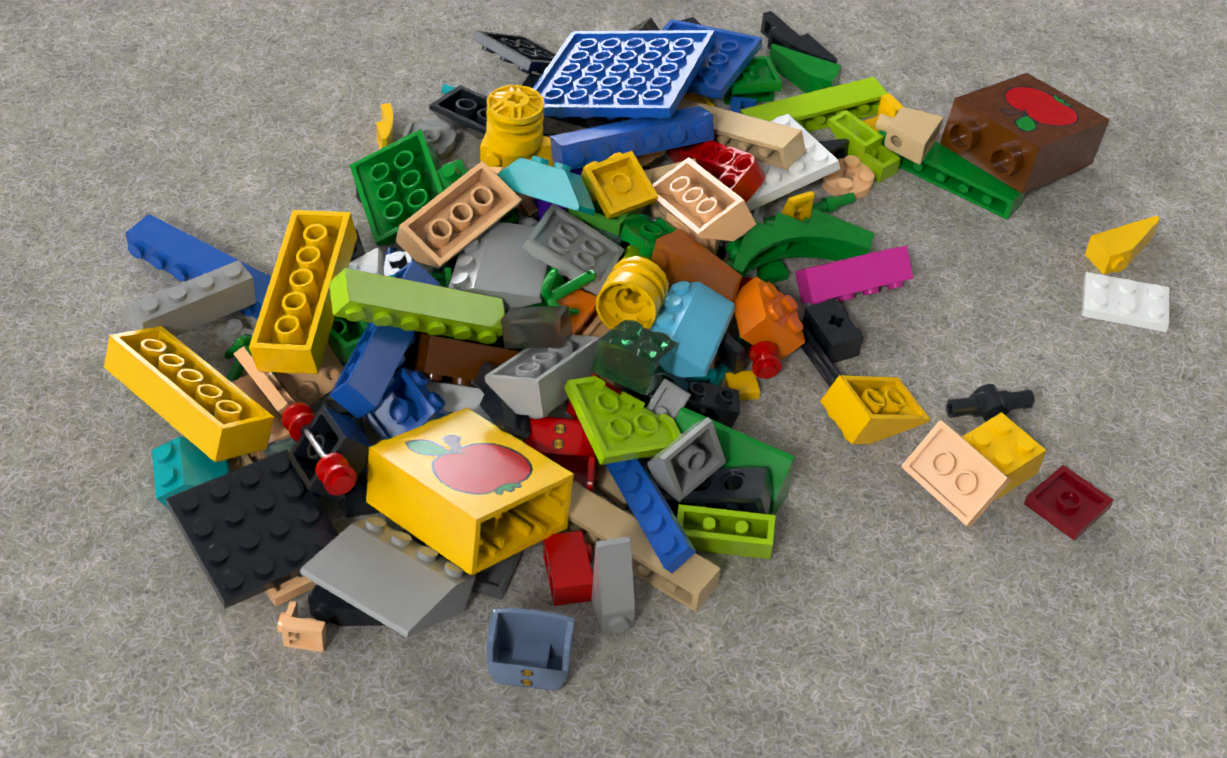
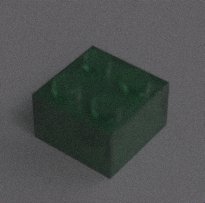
(635, 356)

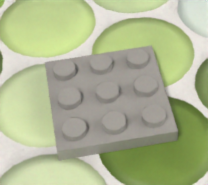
(573, 247)

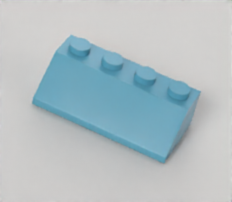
(697, 321)

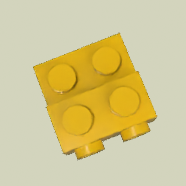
(618, 184)

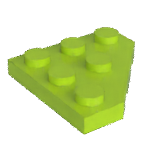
(618, 423)

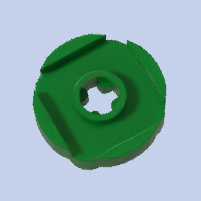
(644, 233)

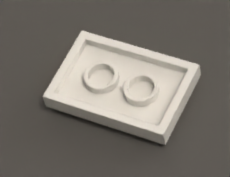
(1125, 301)

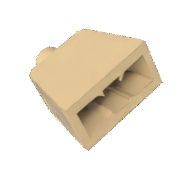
(910, 132)

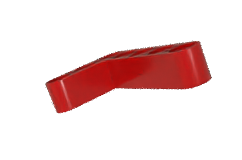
(729, 165)

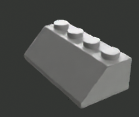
(194, 301)
(536, 377)

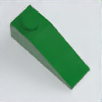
(805, 70)

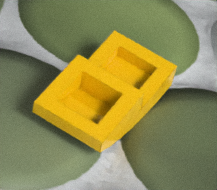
(385, 127)

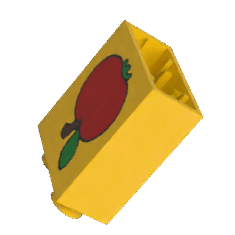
(468, 489)

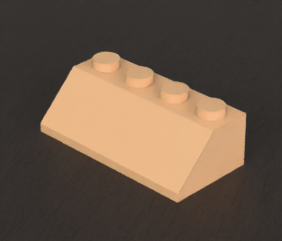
(703, 203)
(456, 216)

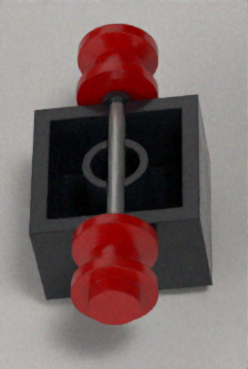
(327, 449)

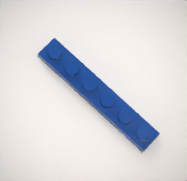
(652, 513)

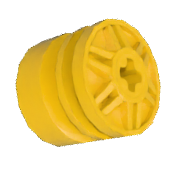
(515, 120)
(632, 292)

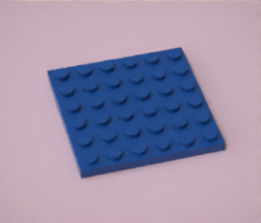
(622, 73)

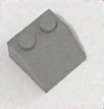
(688, 460)

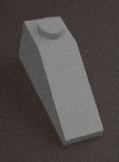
(613, 585)

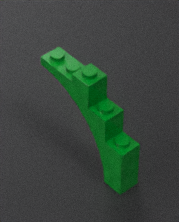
(787, 237)

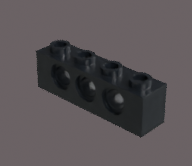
(706, 399)
(729, 490)

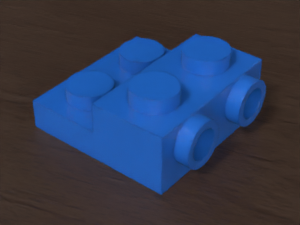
(406, 405)

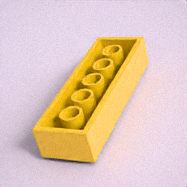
(298, 303)
(188, 393)

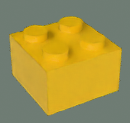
(1007, 449)

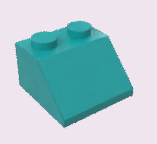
(181, 466)

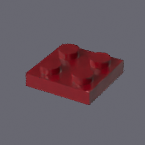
(1068, 502)

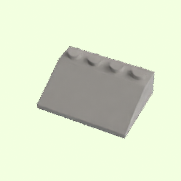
(501, 267)
(390, 577)

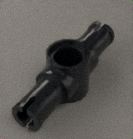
(989, 402)

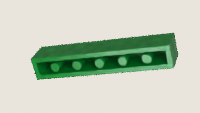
(963, 179)

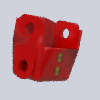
(567, 445)

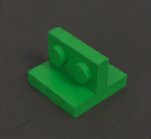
(756, 81)

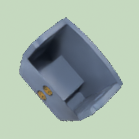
(529, 648)

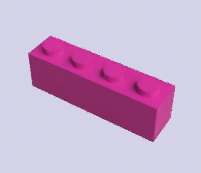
(854, 275)

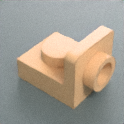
(301, 632)

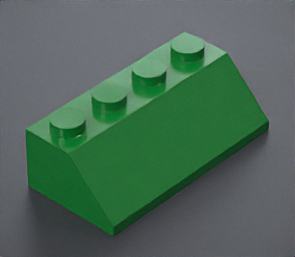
(747, 452)

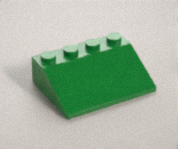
(396, 183)

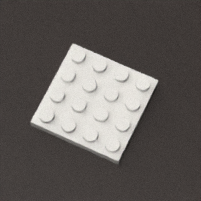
(811, 166)

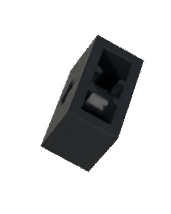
(833, 330)

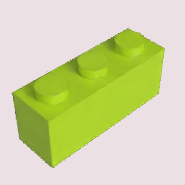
(728, 531)

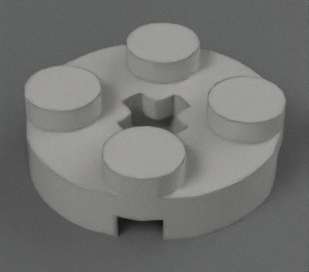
(444, 137)

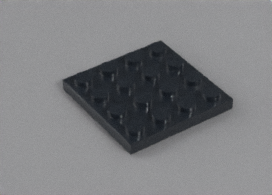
(252, 527)

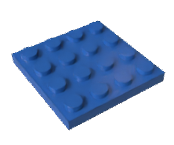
(723, 62)

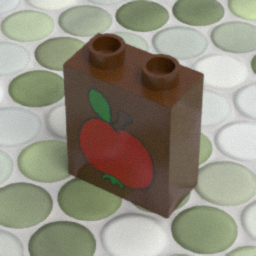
(1024, 132)

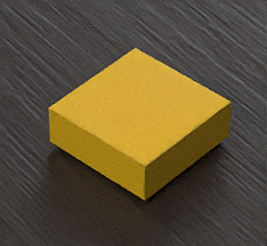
(744, 382)

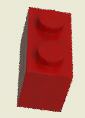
(568, 567)

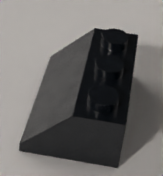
(463, 110)

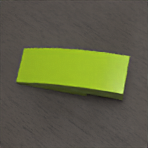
(865, 144)

